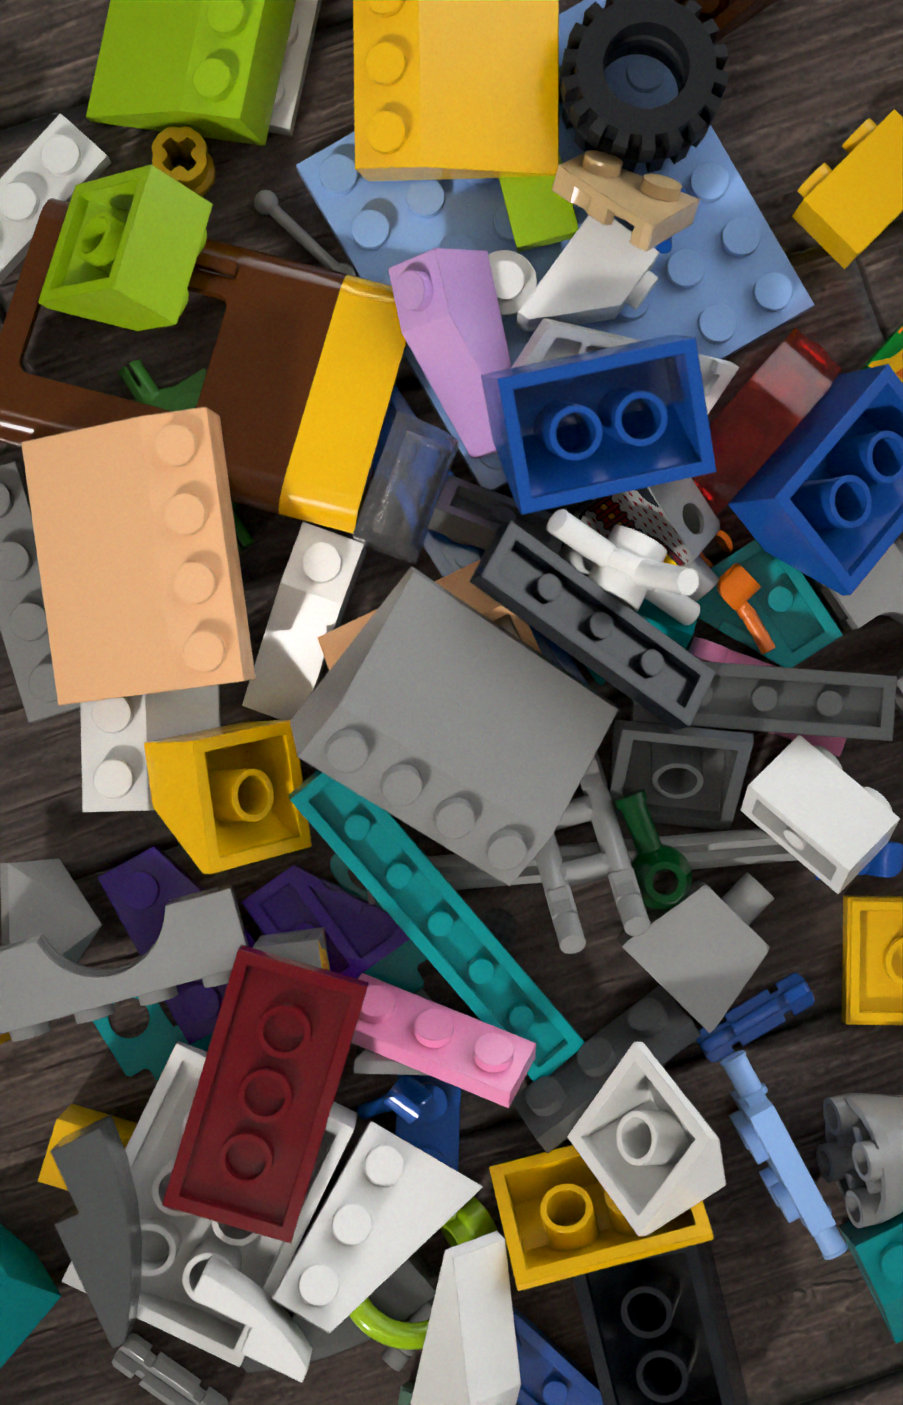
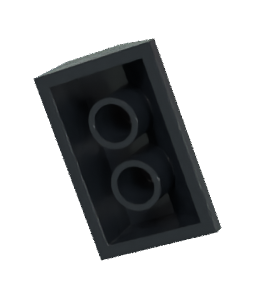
(661, 1331)

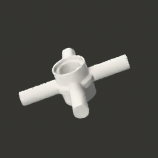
(627, 566)

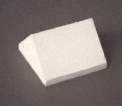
(648, 1144)

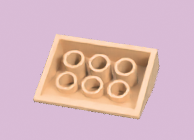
(138, 557)

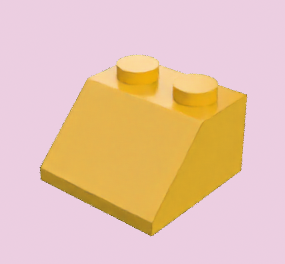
(229, 792)

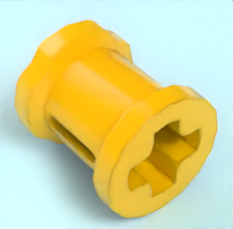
(188, 145)

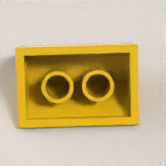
(567, 1224)

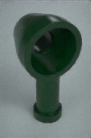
(653, 855)

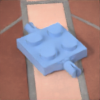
(770, 1142)

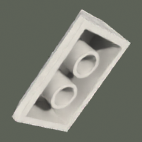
(115, 736)

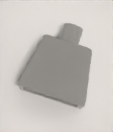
(704, 947)

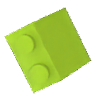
(127, 250)

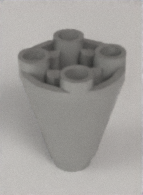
(864, 1154)

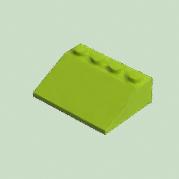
(192, 66)

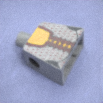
(669, 514)

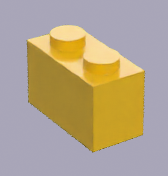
(858, 197)

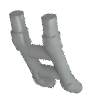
(610, 862)

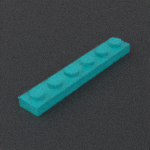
(436, 919)

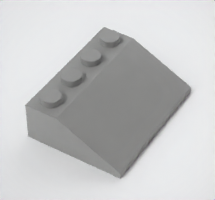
(454, 727)

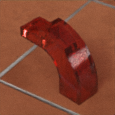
(765, 415)

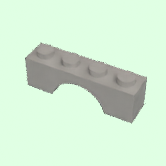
(195, 943)

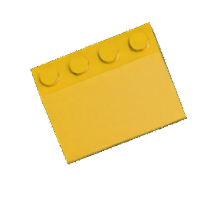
(456, 89)

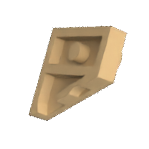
(607, 190)

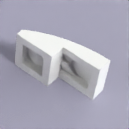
(272, 1333)

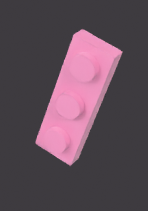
(442, 1042)

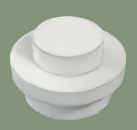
(513, 280)

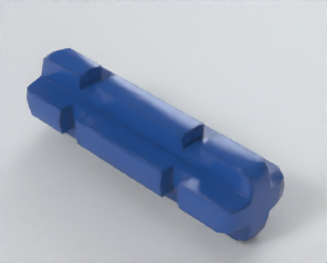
(756, 1017)

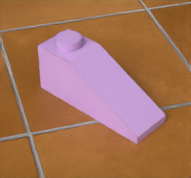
(455, 332)

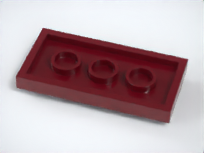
(265, 1093)

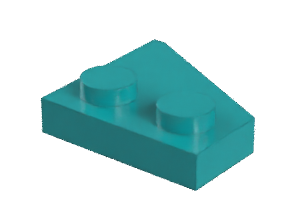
(784, 604)

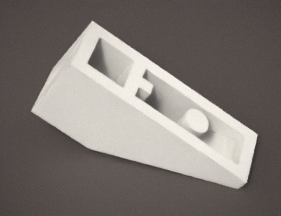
(306, 606)
(471, 1330)

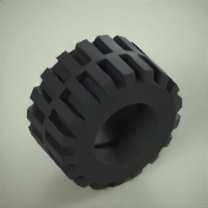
(654, 30)

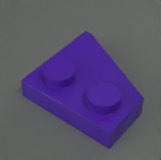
(354, 930)

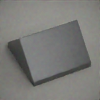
(687, 772)

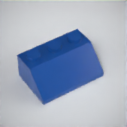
(600, 422)
(834, 484)

